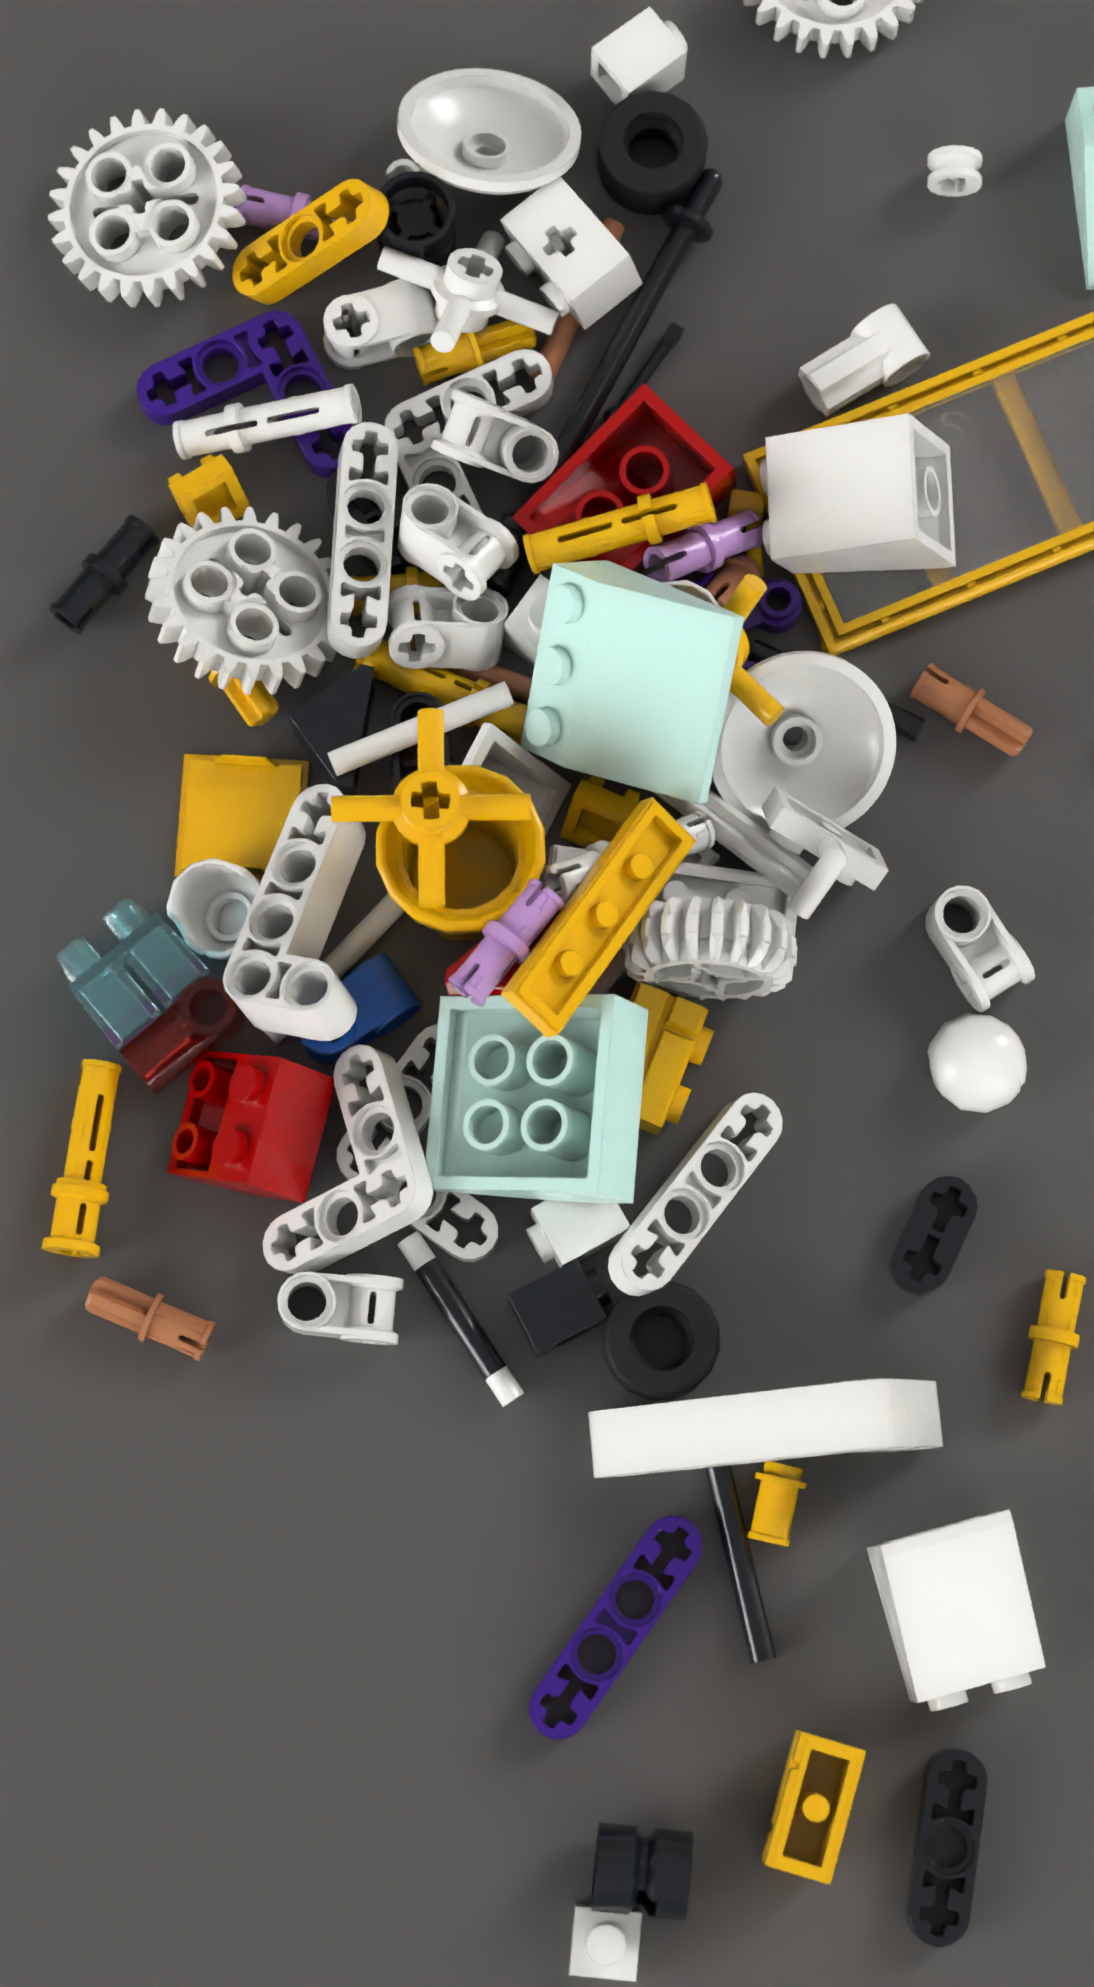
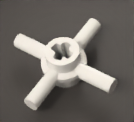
(467, 291)

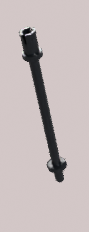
(686, 225)

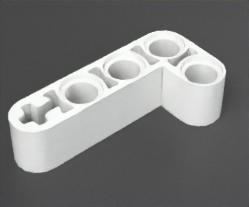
(291, 924)

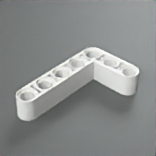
(766, 1427)

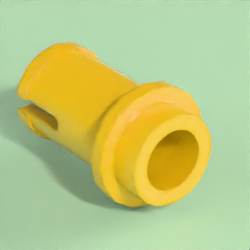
(776, 1503)

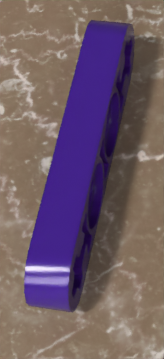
(608, 1621)

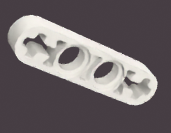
(362, 539)
(700, 1197)

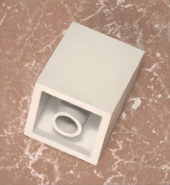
(859, 498)
(958, 1609)

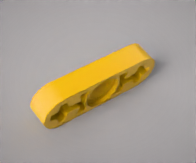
(335, 241)

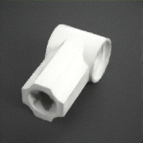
(878, 352)

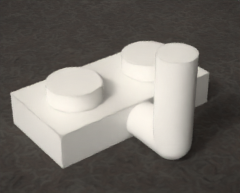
(839, 851)

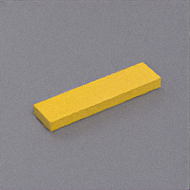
(598, 917)

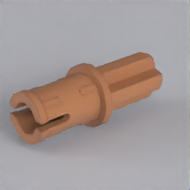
(970, 710)
(149, 1317)

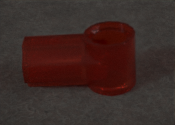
(178, 1038)

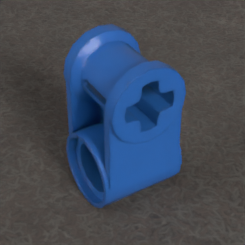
(382, 1005)

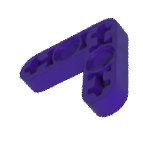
(255, 368)

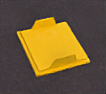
(235, 808)

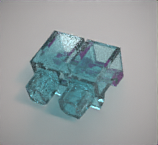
(104, 983)

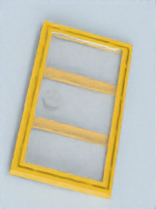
(1018, 478)

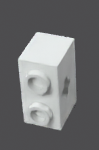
(597, 266)

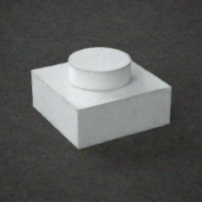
(605, 1944)

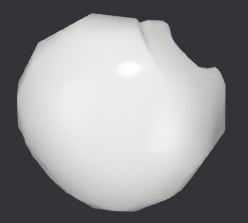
(212, 905)
(977, 1062)

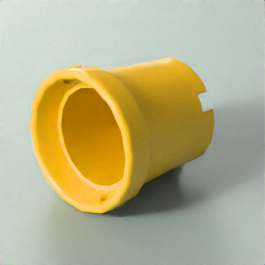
(482, 866)

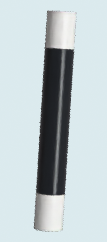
(460, 1318)

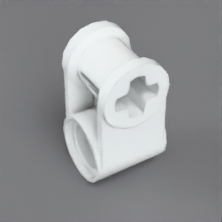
(385, 319)
(486, 435)
(451, 540)
(446, 629)
(977, 951)
(346, 1306)

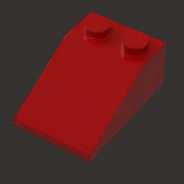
(630, 455)

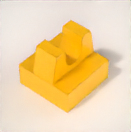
(208, 490)
(597, 812)

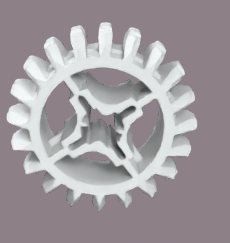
(712, 948)

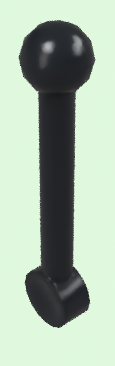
(667, 343)

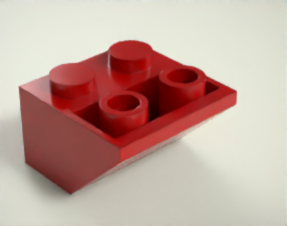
(252, 1125)

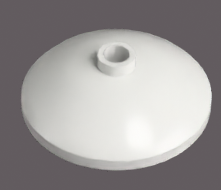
(488, 130)
(843, 747)

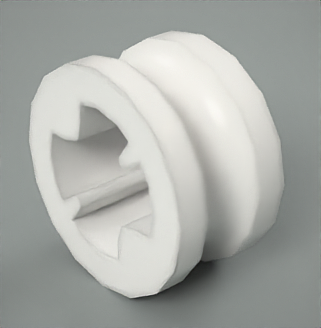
(954, 171)

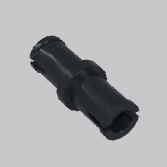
(104, 574)

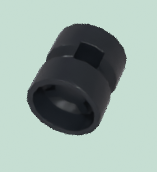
(419, 217)
(642, 1871)

